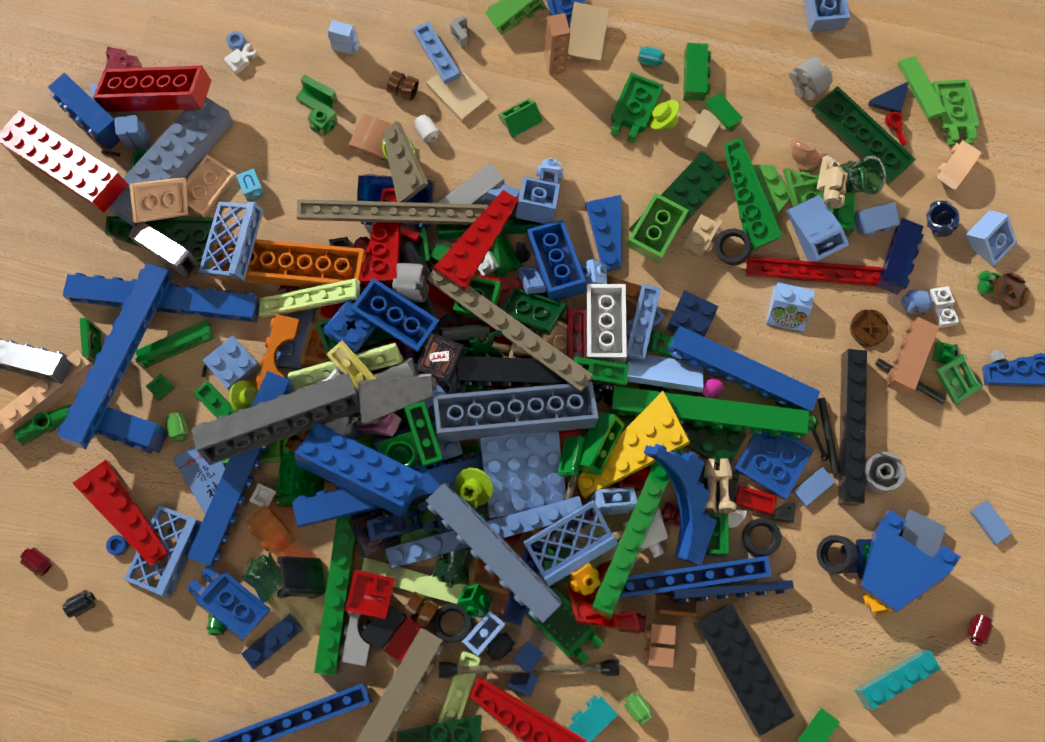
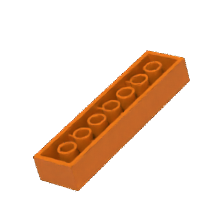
(297, 263)

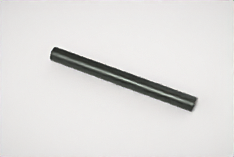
(920, 386)
(828, 436)

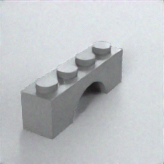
(356, 648)

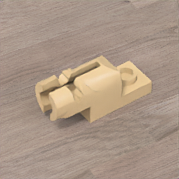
(832, 182)

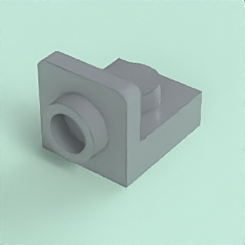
(458, 31)

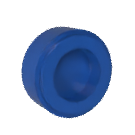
(117, 545)

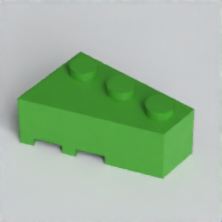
(508, 13)

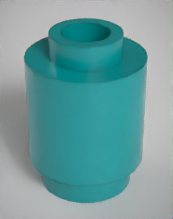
(651, 56)

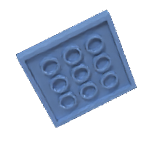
(522, 471)

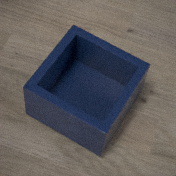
(692, 314)

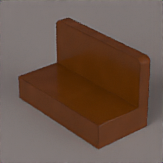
(669, 607)

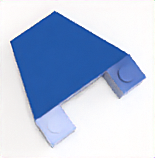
(900, 571)

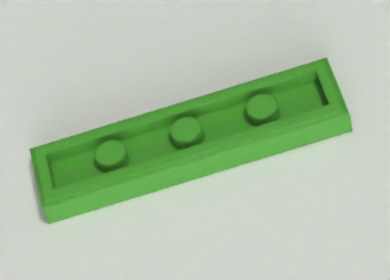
(921, 88)

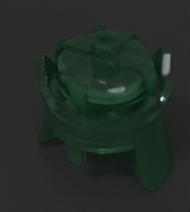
(865, 175)
(453, 567)
(263, 576)

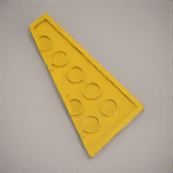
(653, 426)

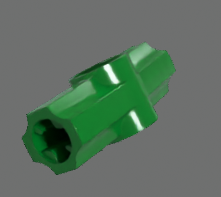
(34, 428)

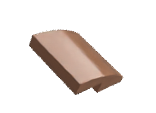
(369, 136)

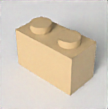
(702, 132)

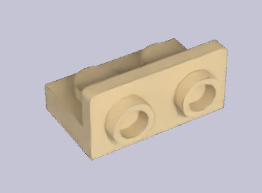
(702, 234)

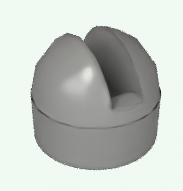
(997, 356)

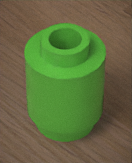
(176, 427)
(638, 708)

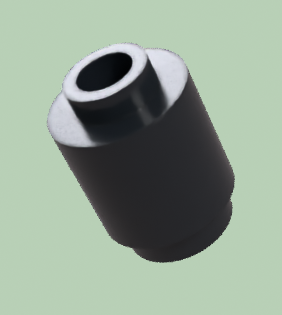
(79, 604)
(500, 646)

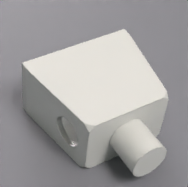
(655, 535)

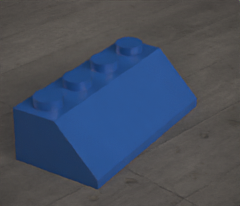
(395, 315)

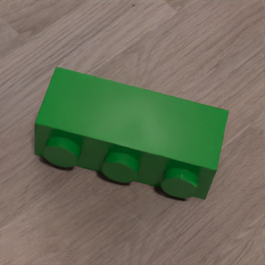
(696, 71)
(423, 434)
(600, 443)

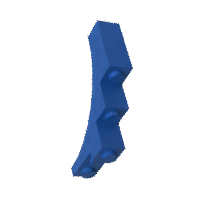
(692, 497)

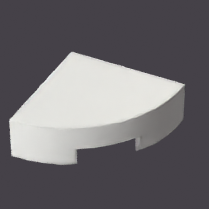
(736, 518)

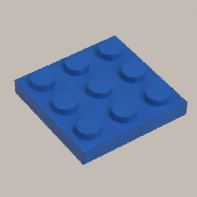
(774, 462)

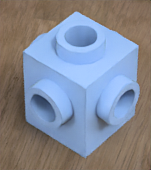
(550, 170)
(594, 272)

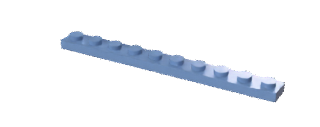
(503, 526)

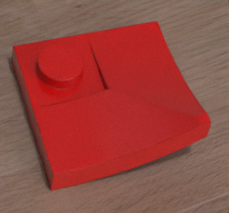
(370, 594)

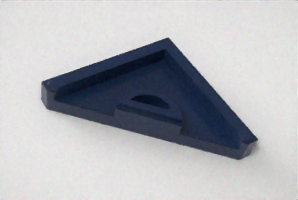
(891, 100)

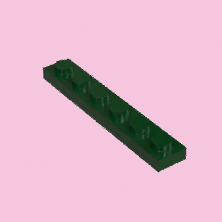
(513, 226)

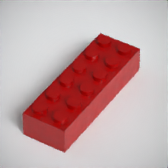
(153, 89)

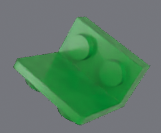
(296, 480)

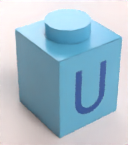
(250, 185)

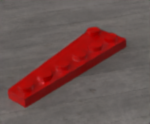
(383, 248)
(467, 254)
(114, 502)
(520, 717)

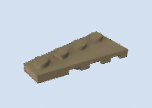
(404, 166)

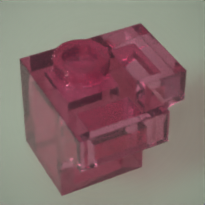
(120, 59)

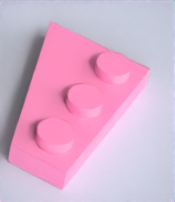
(387, 426)

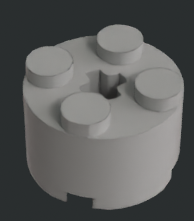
(811, 78)
(412, 282)
(891, 468)

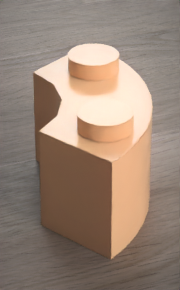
(958, 164)

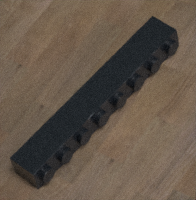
(511, 371)
(852, 428)

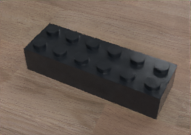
(744, 670)

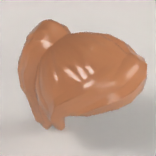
(807, 158)

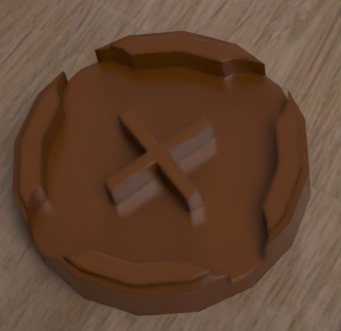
(1011, 291)
(869, 327)

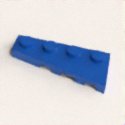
(606, 229)
(1018, 372)

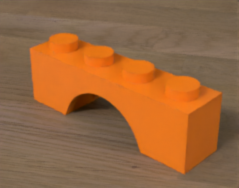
(283, 330)

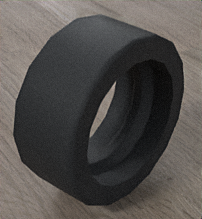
(729, 233)
(775, 532)
(822, 554)
(437, 626)

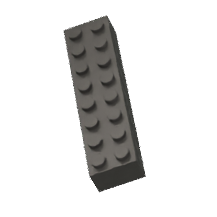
(276, 419)

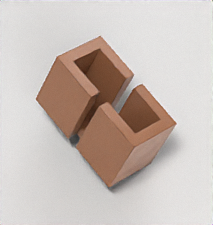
(660, 635)

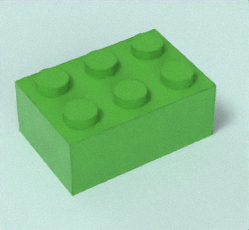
(657, 228)

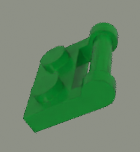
(954, 381)

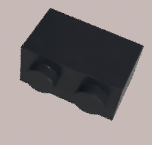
(381, 630)

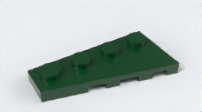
(457, 730)

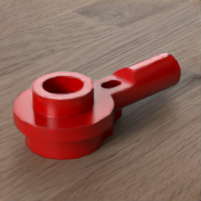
(895, 121)

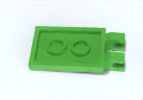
(959, 108)

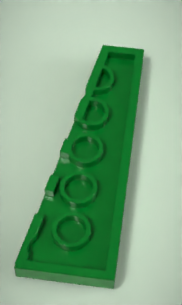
(751, 200)

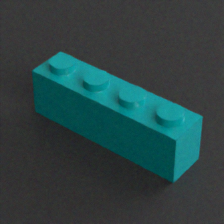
(897, 679)
(592, 718)

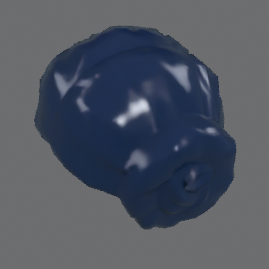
(942, 218)

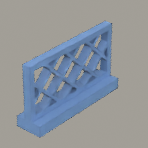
(244, 240)
(574, 559)
(176, 561)

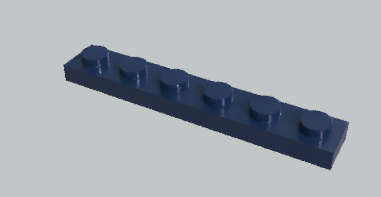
(723, 592)

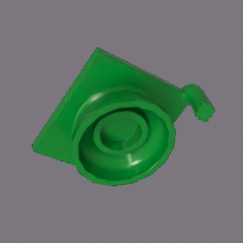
(401, 449)

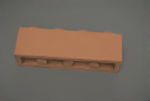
(556, 43)
(912, 356)

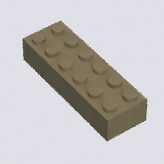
(402, 687)

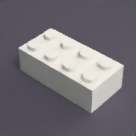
(606, 322)

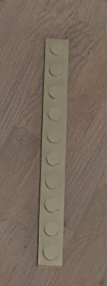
(388, 212)
(515, 332)

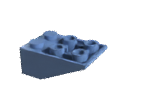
(817, 229)

